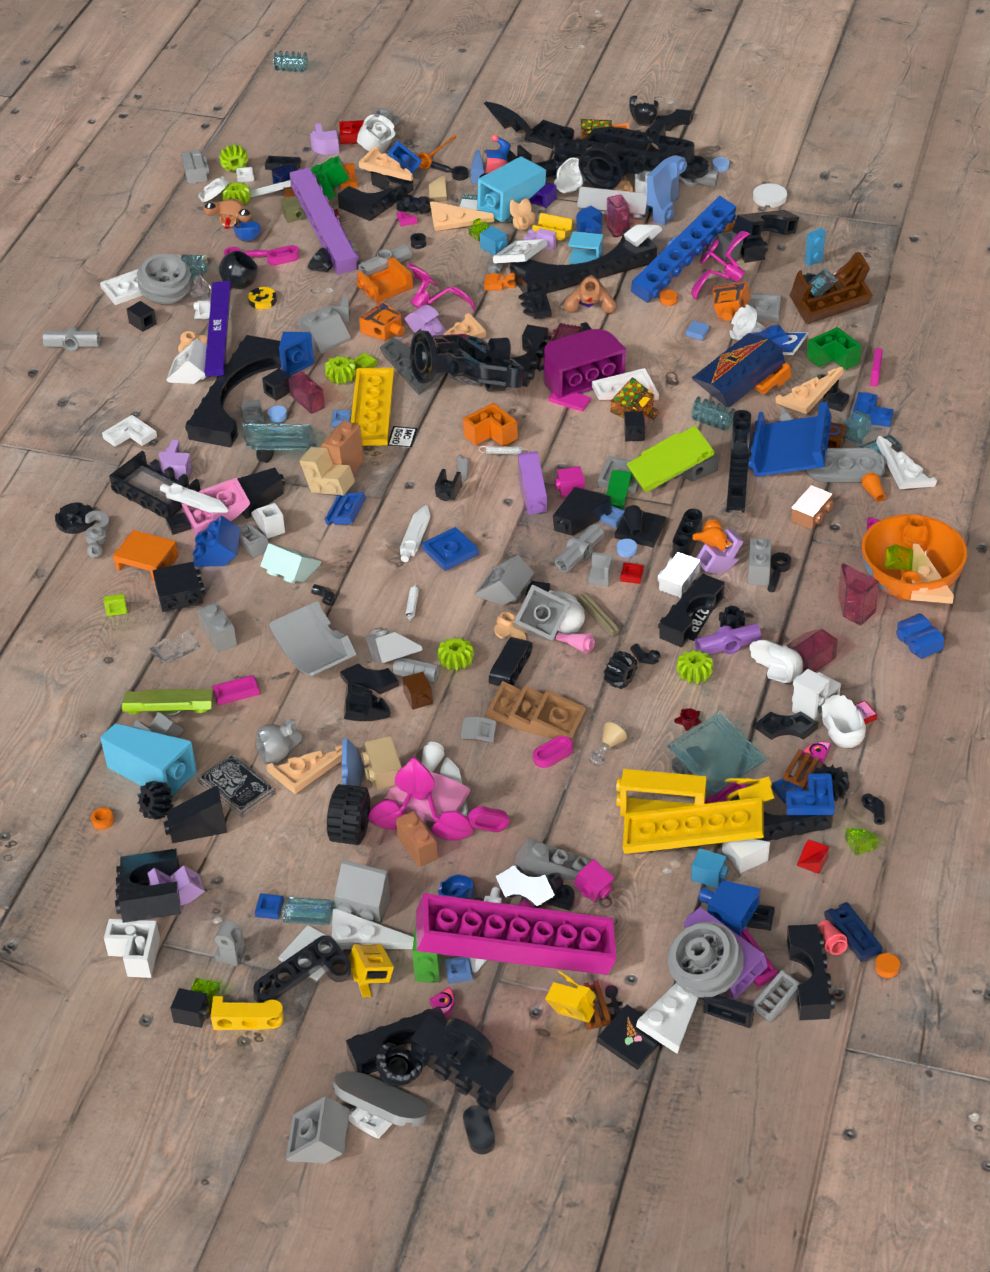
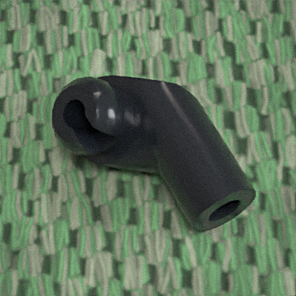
(325, 592)
(643, 657)
(875, 806)

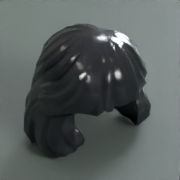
(643, 112)
(397, 1065)

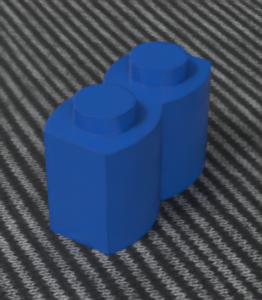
(920, 636)

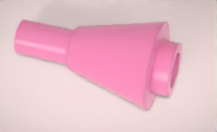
(583, 642)

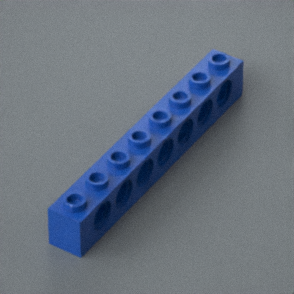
(683, 249)

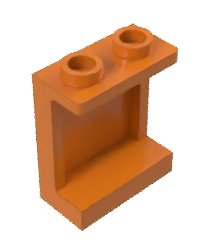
(387, 282)
(146, 552)

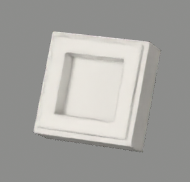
(245, 174)

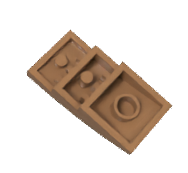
(535, 712)

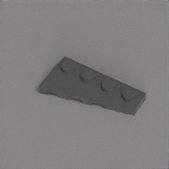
(399, 356)

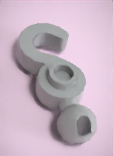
(96, 534)

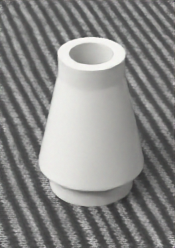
(432, 755)

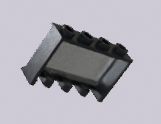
(142, 485)

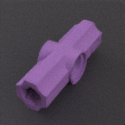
(728, 639)

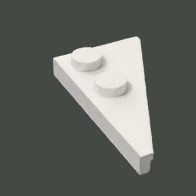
(903, 469)
(351, 930)

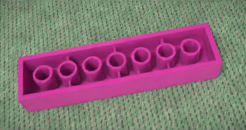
(515, 934)

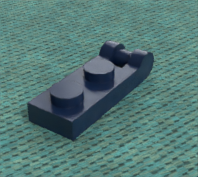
(858, 935)

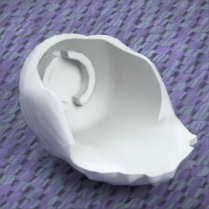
(569, 176)
(574, 616)
(782, 661)
(843, 721)

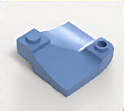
(664, 188)

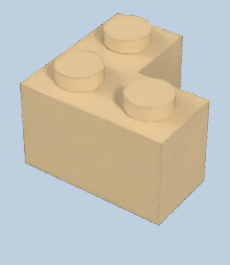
(324, 475)
(381, 762)

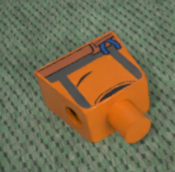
(730, 298)
(382, 322)

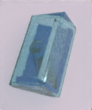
(307, 911)

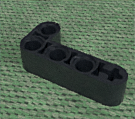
(298, 973)

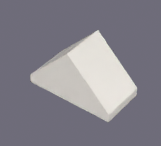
(746, 853)

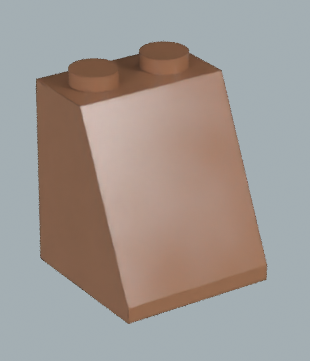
(345, 445)

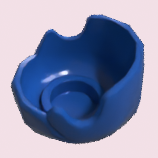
(247, 231)
(457, 886)

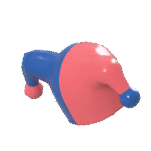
(498, 157)

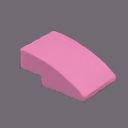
(229, 493)
(446, 796)

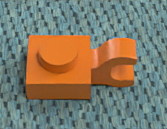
(498, 281)

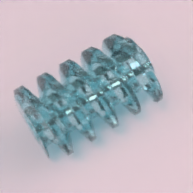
(290, 62)
(711, 415)

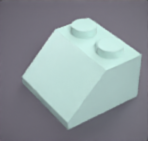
(288, 563)

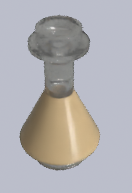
(613, 734)

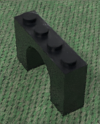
(373, 204)
(134, 893)

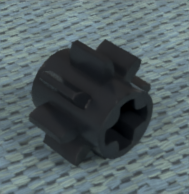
(732, 617)

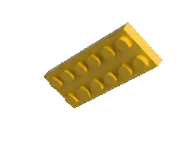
(373, 404)
(693, 825)

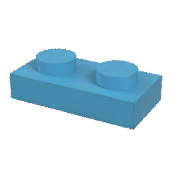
(815, 247)

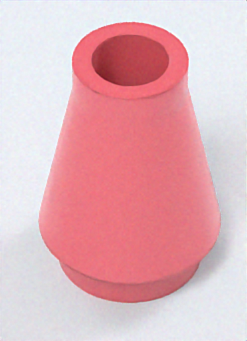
(834, 940)

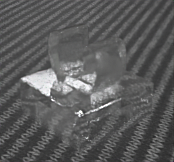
(200, 287)

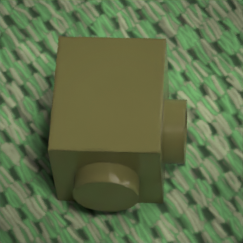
(292, 209)

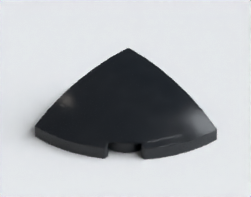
(363, 705)

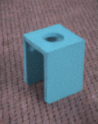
(588, 241)

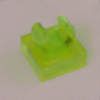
(478, 227)
(204, 986)

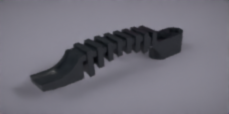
(739, 461)

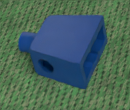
(732, 904)

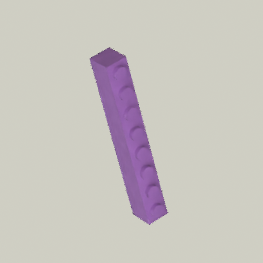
(323, 220)

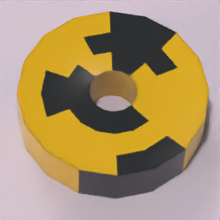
(262, 298)

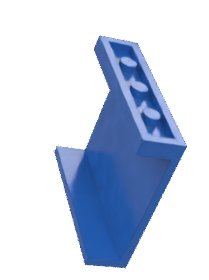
(790, 443)

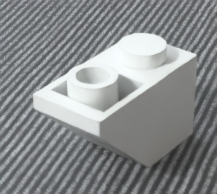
(269, 520)

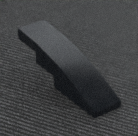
(508, 117)

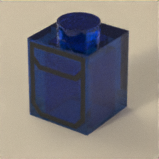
(282, 173)

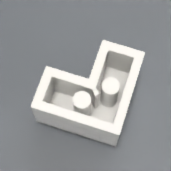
(811, 691)
(134, 942)

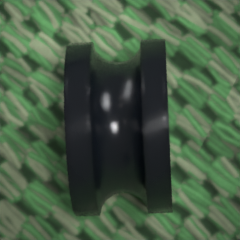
(418, 240)

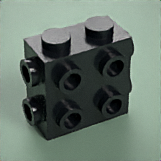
(178, 586)

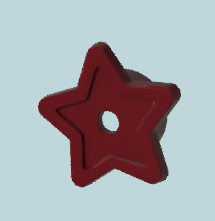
(687, 714)

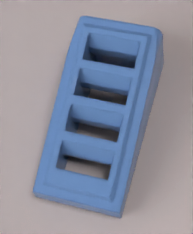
(476, 167)

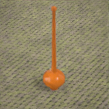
(426, 158)

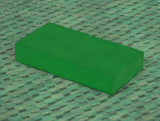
(619, 487)

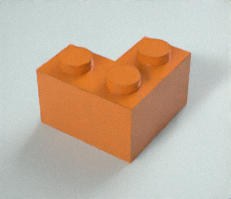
(490, 423)

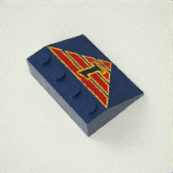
(740, 368)

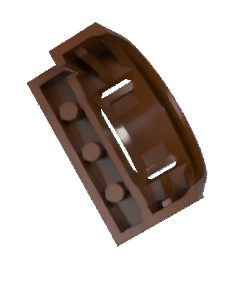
(835, 300)

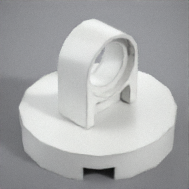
(745, 322)

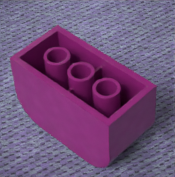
(580, 359)

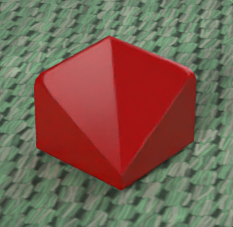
(813, 856)

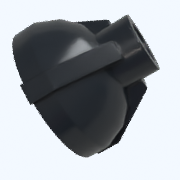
(320, 261)

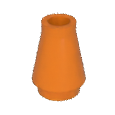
(872, 484)

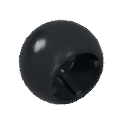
(238, 269)

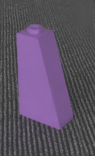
(754, 959)

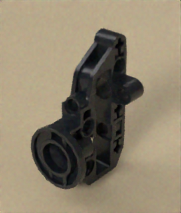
(618, 151)
(465, 357)

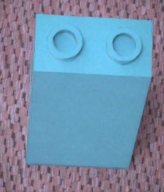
(512, 181)
(149, 756)

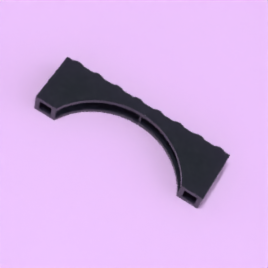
(551, 277)
(209, 420)

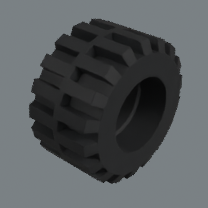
(348, 814)

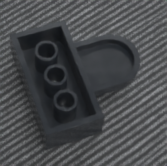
(464, 1058)

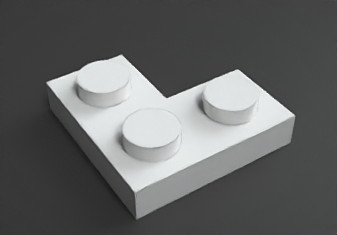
(129, 428)

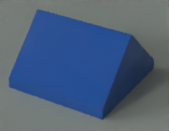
(296, 351)

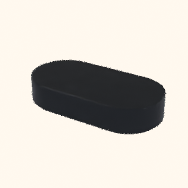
(479, 1129)

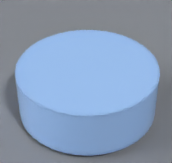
(720, 164)
(277, 414)
(626, 548)

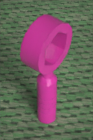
(252, 253)

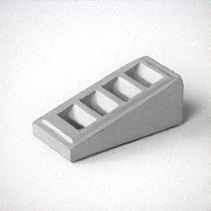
(252, 540)
(781, 979)

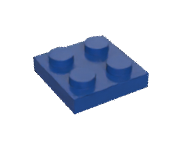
(450, 548)

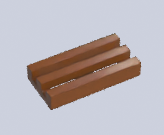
(805, 759)
(598, 1023)

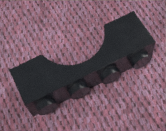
(772, 221)
(533, 342)
(703, 594)
(789, 825)
(813, 995)
(364, 1047)

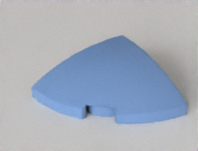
(351, 765)

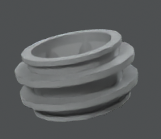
(164, 279)
(701, 946)

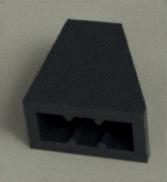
(261, 489)
(580, 511)
(196, 817)

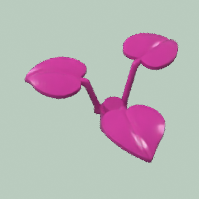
(731, 271)
(422, 296)
(418, 783)

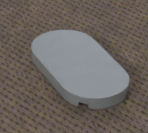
(848, 465)
(380, 1098)

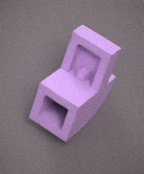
(324, 142)
(425, 319)
(174, 458)
(718, 561)
(188, 882)

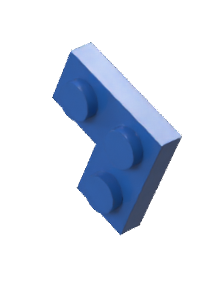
(879, 415)
(815, 801)

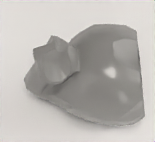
(277, 741)

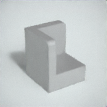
(344, 309)
(601, 569)
(478, 729)

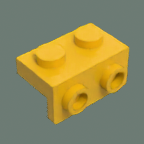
(555, 223)

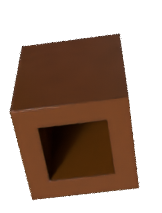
(837, 435)
(417, 690)

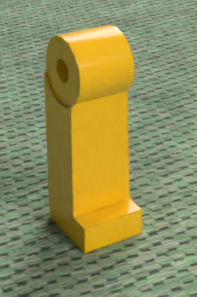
(246, 1015)

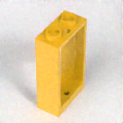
(657, 783)

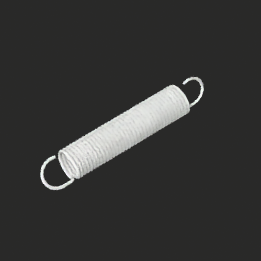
(515, 450)
(412, 602)

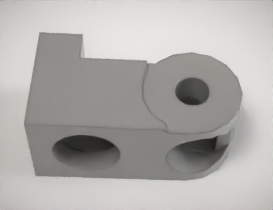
(230, 943)

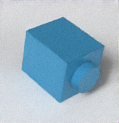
(493, 240)
(709, 868)

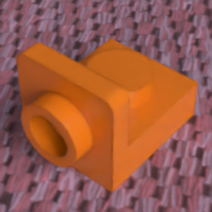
(353, 181)

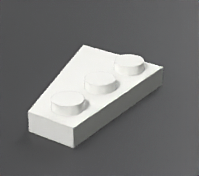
(608, 387)
(669, 1017)

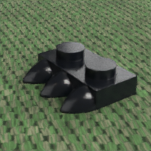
(414, 204)
(536, 304)

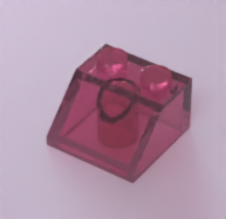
(857, 594)
(816, 649)

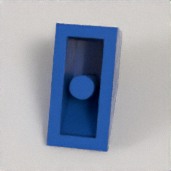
(404, 157)

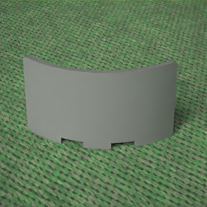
(309, 640)

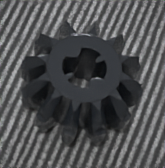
(620, 669)
(839, 780)
(154, 800)

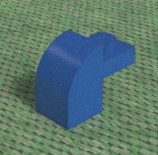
(589, 220)

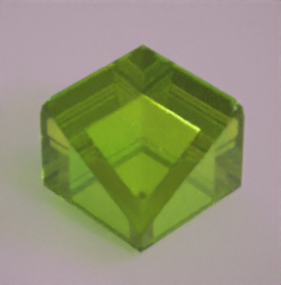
(899, 557)
(860, 840)

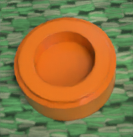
(668, 297)
(102, 818)
(887, 965)

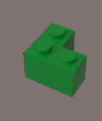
(330, 175)
(836, 347)

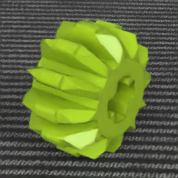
(233, 157)
(238, 191)
(340, 370)
(455, 653)
(694, 666)

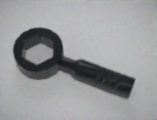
(458, 173)
(778, 568)

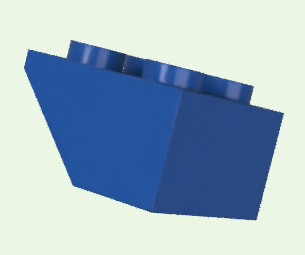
(216, 544)

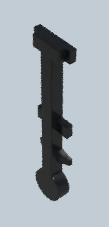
(611, 992)

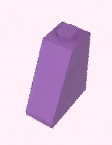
(532, 482)

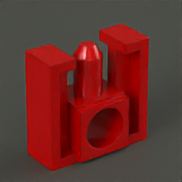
(349, 131)

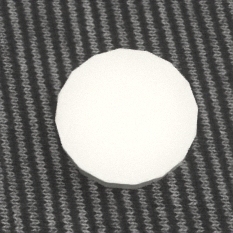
(213, 189)
(770, 195)

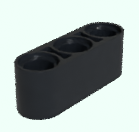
(689, 525)
(510, 661)

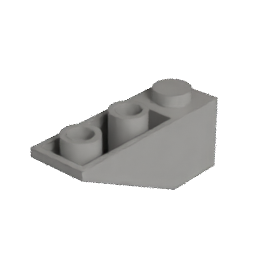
(542, 859)

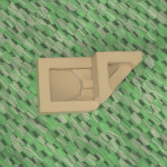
(437, 189)

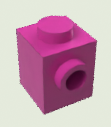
(568, 479)
(594, 881)

